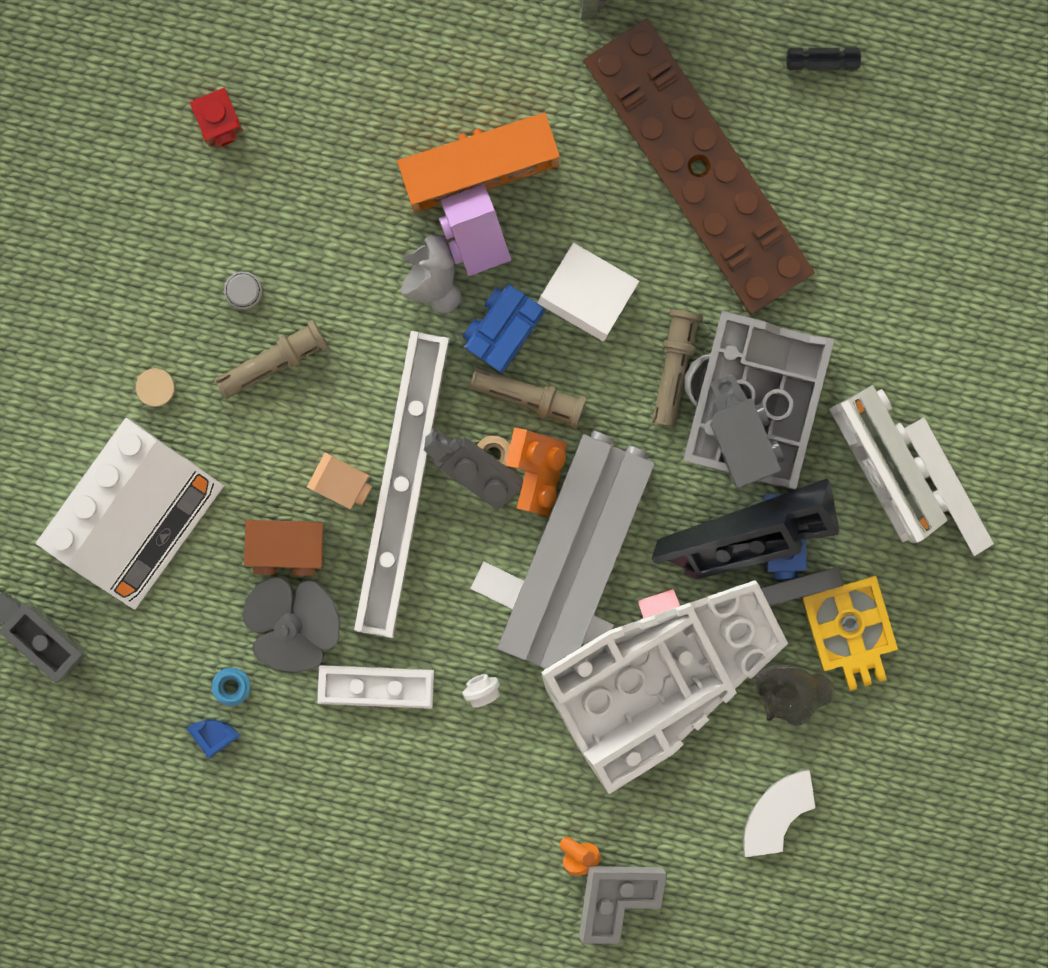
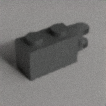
(39, 638)

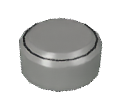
(243, 290)

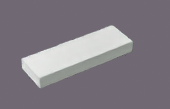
(375, 686)

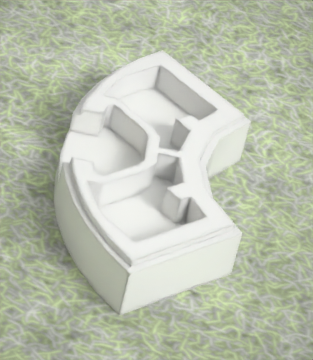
(775, 812)

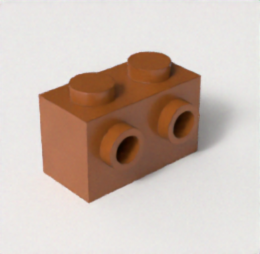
(284, 544)

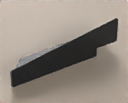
(753, 533)

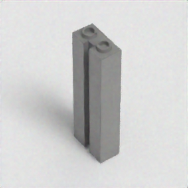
(576, 551)

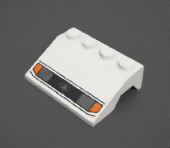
(889, 464)
(130, 514)

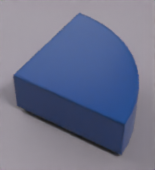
(212, 735)

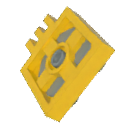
(851, 629)

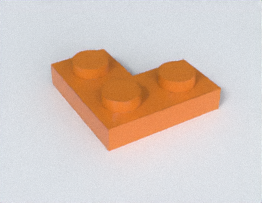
(542, 460)

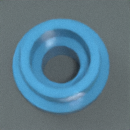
(222, 695)

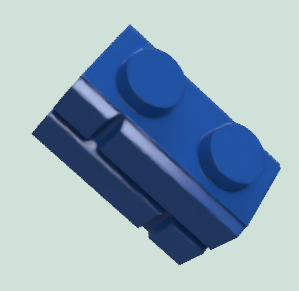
(504, 327)

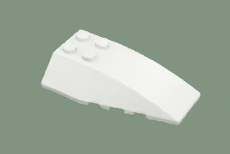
(659, 678)

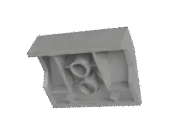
(773, 369)

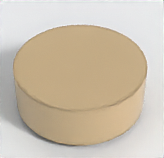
(155, 387)

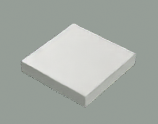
(588, 292)

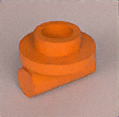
(579, 856)

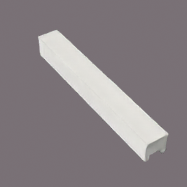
(401, 484)

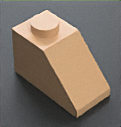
(340, 482)

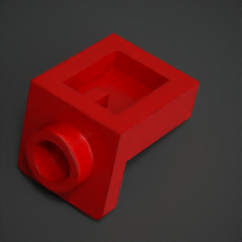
(217, 118)

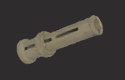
(679, 349)
(287, 352)
(545, 401)

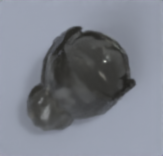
(792, 693)

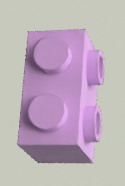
(475, 230)

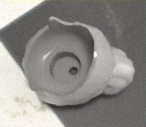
(432, 276)

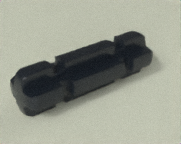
(823, 59)

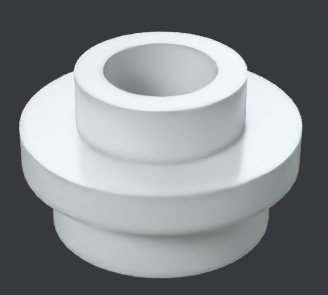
(481, 690)

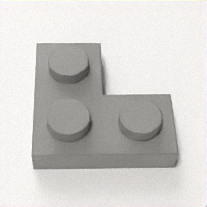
(611, 892)

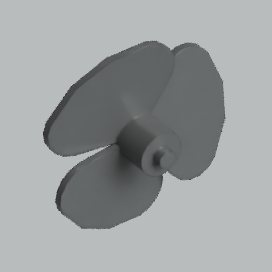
(298, 631)

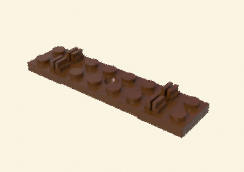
(673, 133)

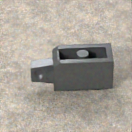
(742, 434)

